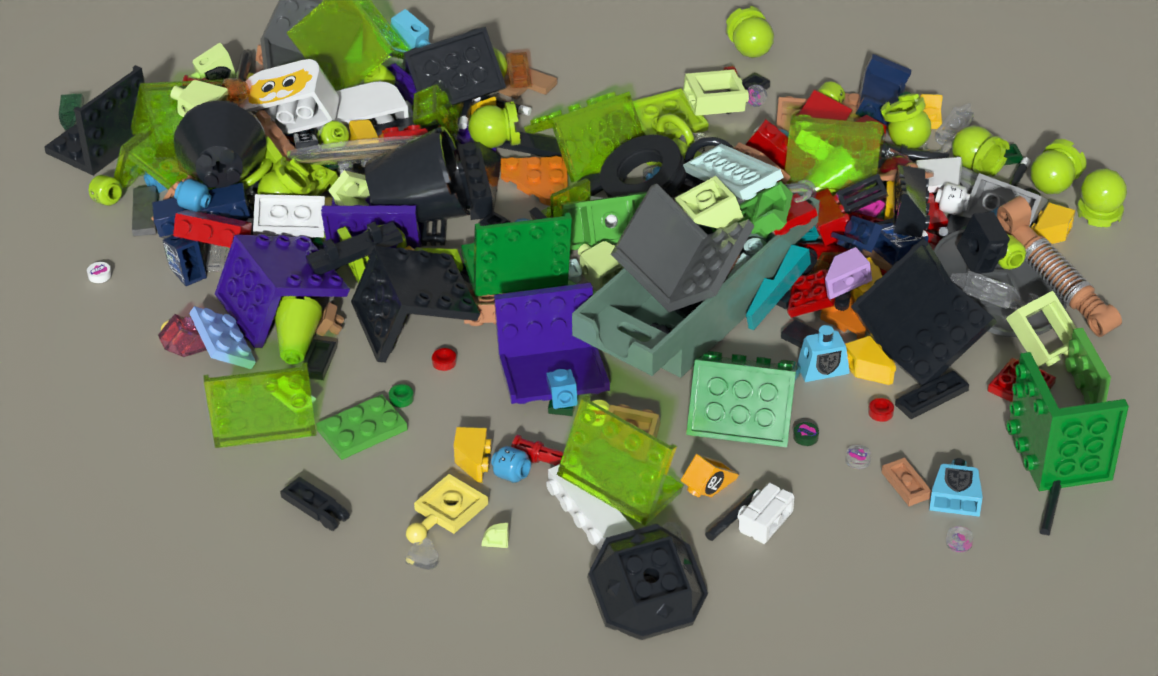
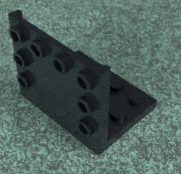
(459, 65)
(100, 127)
(403, 284)
(921, 315)

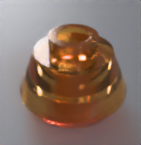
(236, 90)

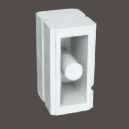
(765, 512)

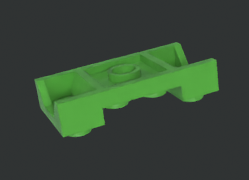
(767, 209)
(589, 218)

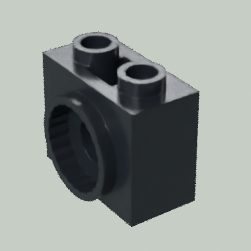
(983, 243)

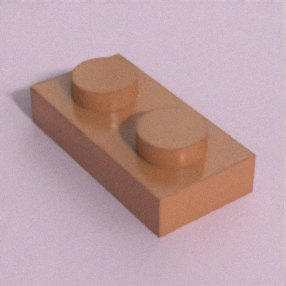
(906, 482)

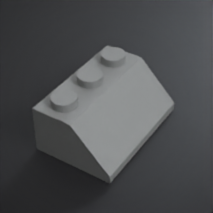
(992, 193)

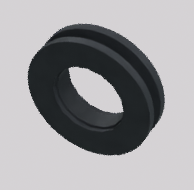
(640, 151)

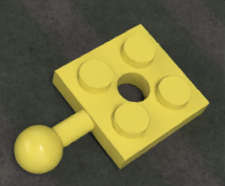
(452, 517)

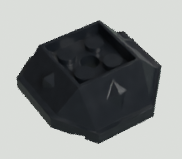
(643, 607)

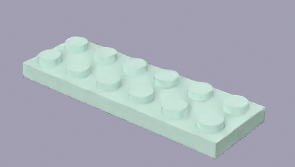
(736, 170)

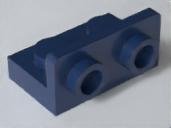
(859, 234)

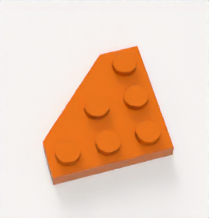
(536, 175)

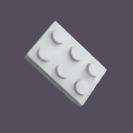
(288, 215)

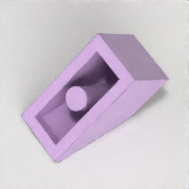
(847, 273)

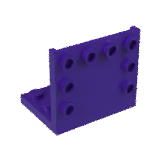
(357, 217)
(262, 271)
(538, 339)

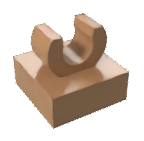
(330, 321)

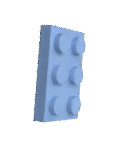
(222, 337)

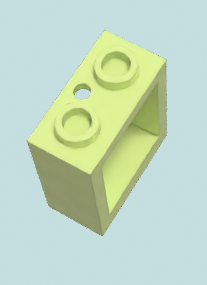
(715, 103)
(1058, 319)

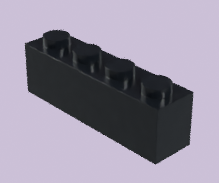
(482, 176)
(910, 201)

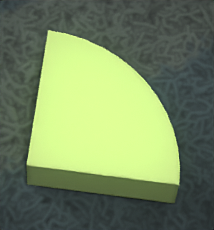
(496, 536)

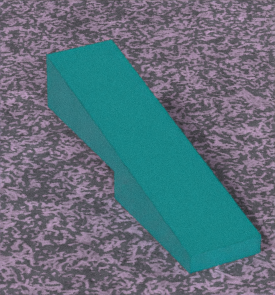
(772, 291)

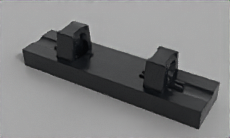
(354, 248)

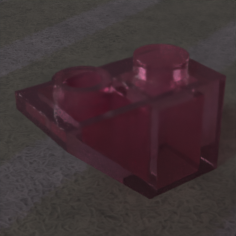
(181, 337)

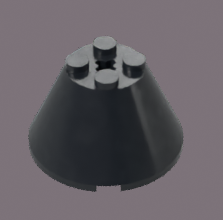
(220, 143)

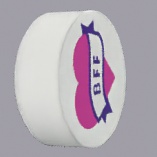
(99, 272)

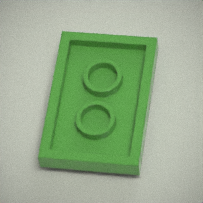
(1087, 368)
(361, 426)

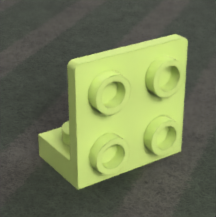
(350, 189)

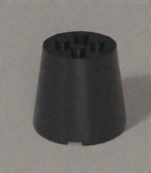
(421, 176)

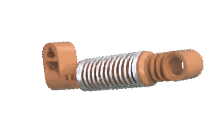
(1015, 219)

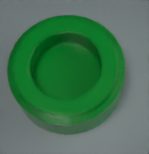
(401, 395)

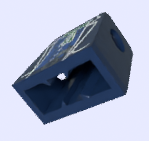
(895, 246)
(181, 253)

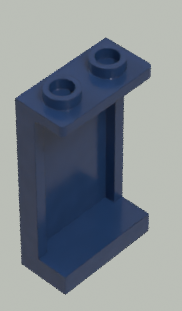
(880, 83)

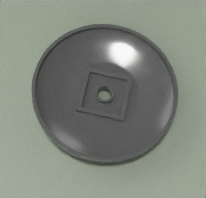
(1022, 278)

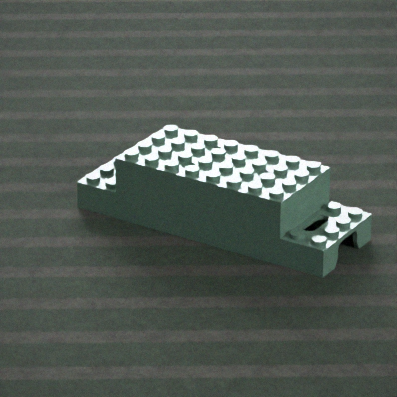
(622, 310)

